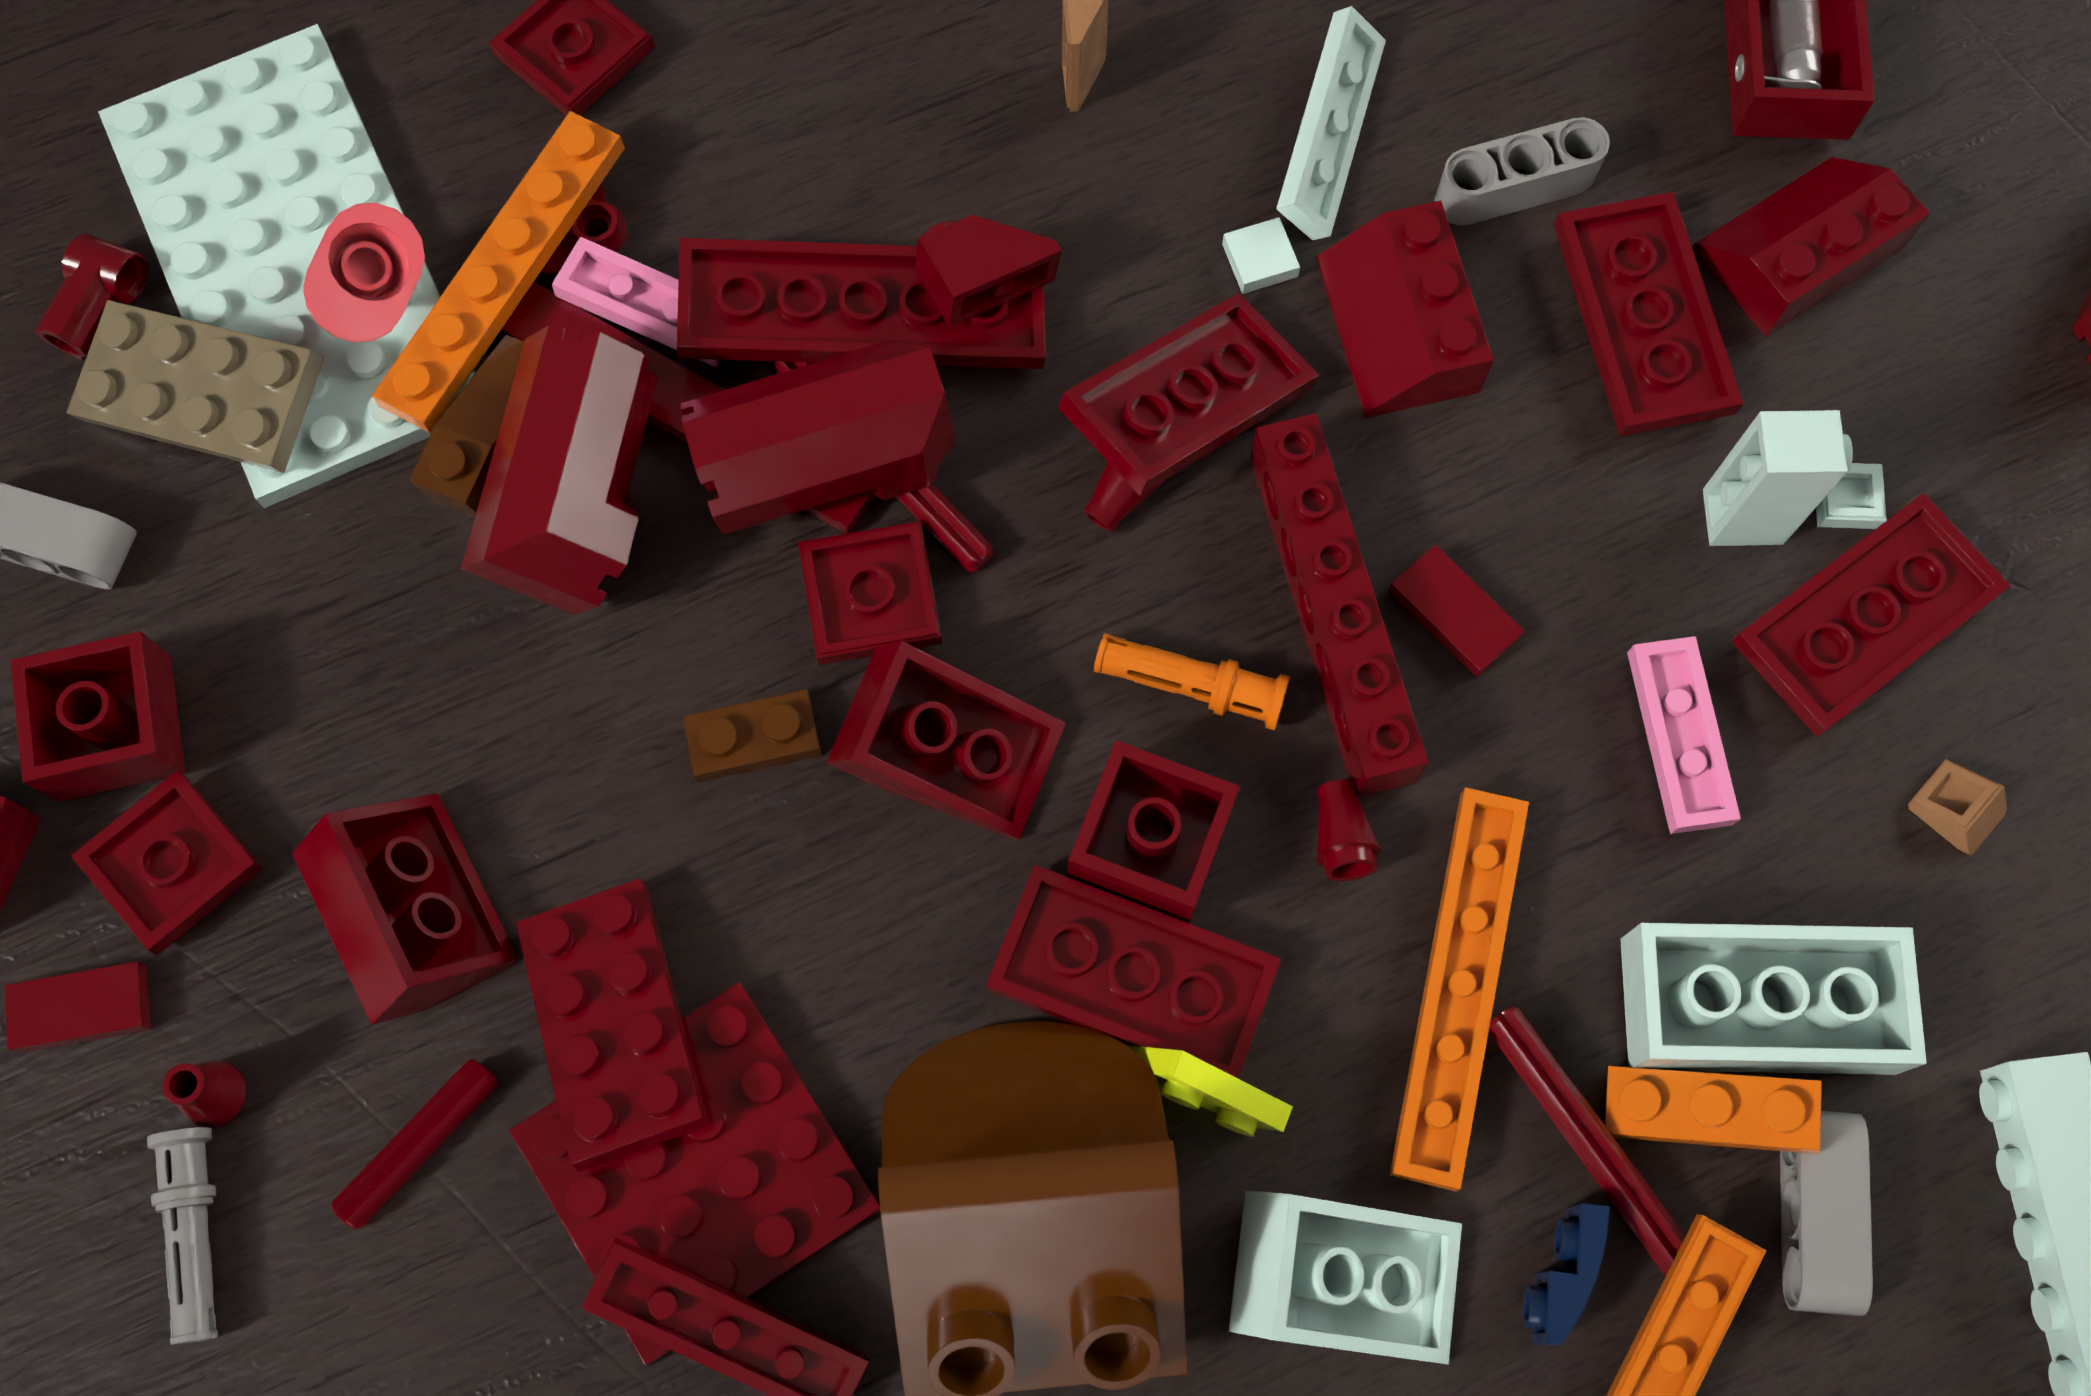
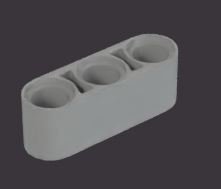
(1540, 153)
(62, 537)
(1828, 1221)

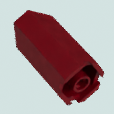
(821, 434)
(563, 470)

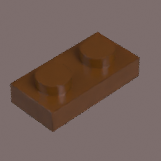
(751, 735)

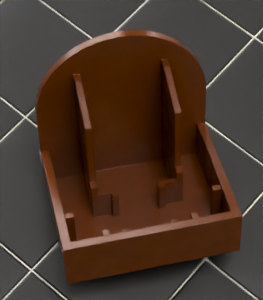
(1031, 1215)

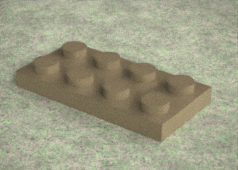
(196, 385)

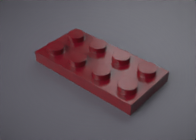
(1647, 314)
(1187, 393)
(1870, 614)
(1132, 972)
(611, 1025)

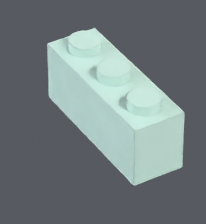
(1776, 477)

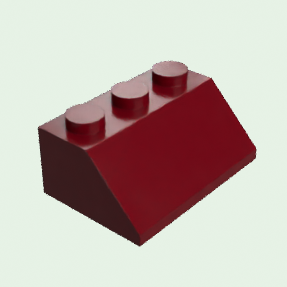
(1811, 239)
(1405, 311)
(402, 905)

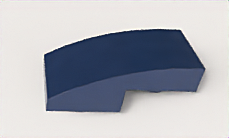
(1560, 1297)

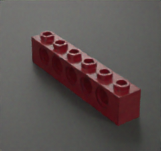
(1337, 607)

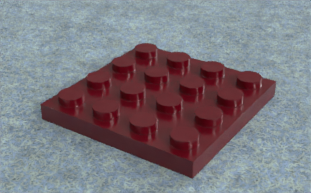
(724, 1200)

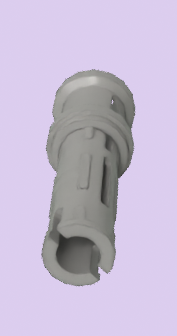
(183, 1203)

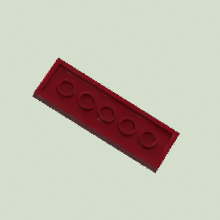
(833, 299)

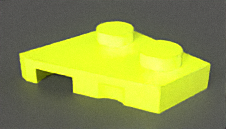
(1198, 1084)

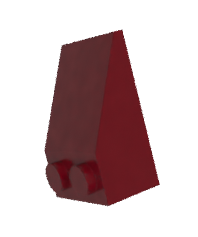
(946, 740)

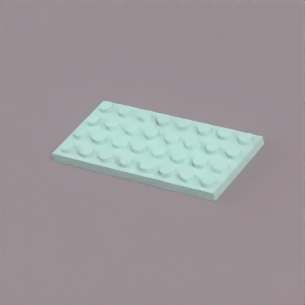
(236, 194)

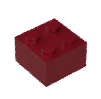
(96, 716)
(1152, 831)

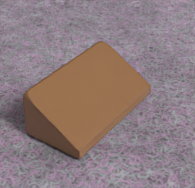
(1082, 47)

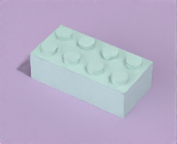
(1772, 998)

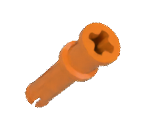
(1221, 685)

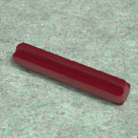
(414, 1144)

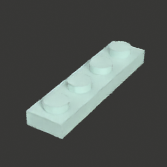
(1331, 124)

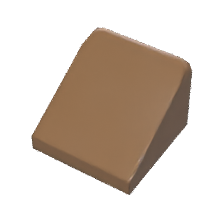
(1960, 805)

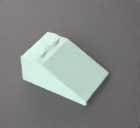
(1345, 1277)

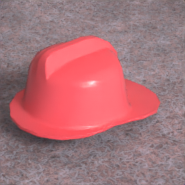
(364, 272)

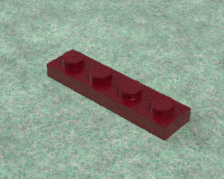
(719, 1327)

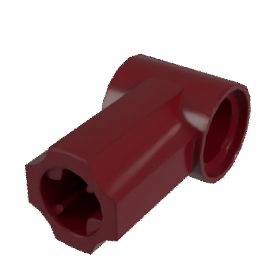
(92, 275)

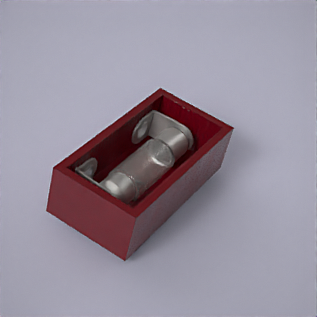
(1798, 67)

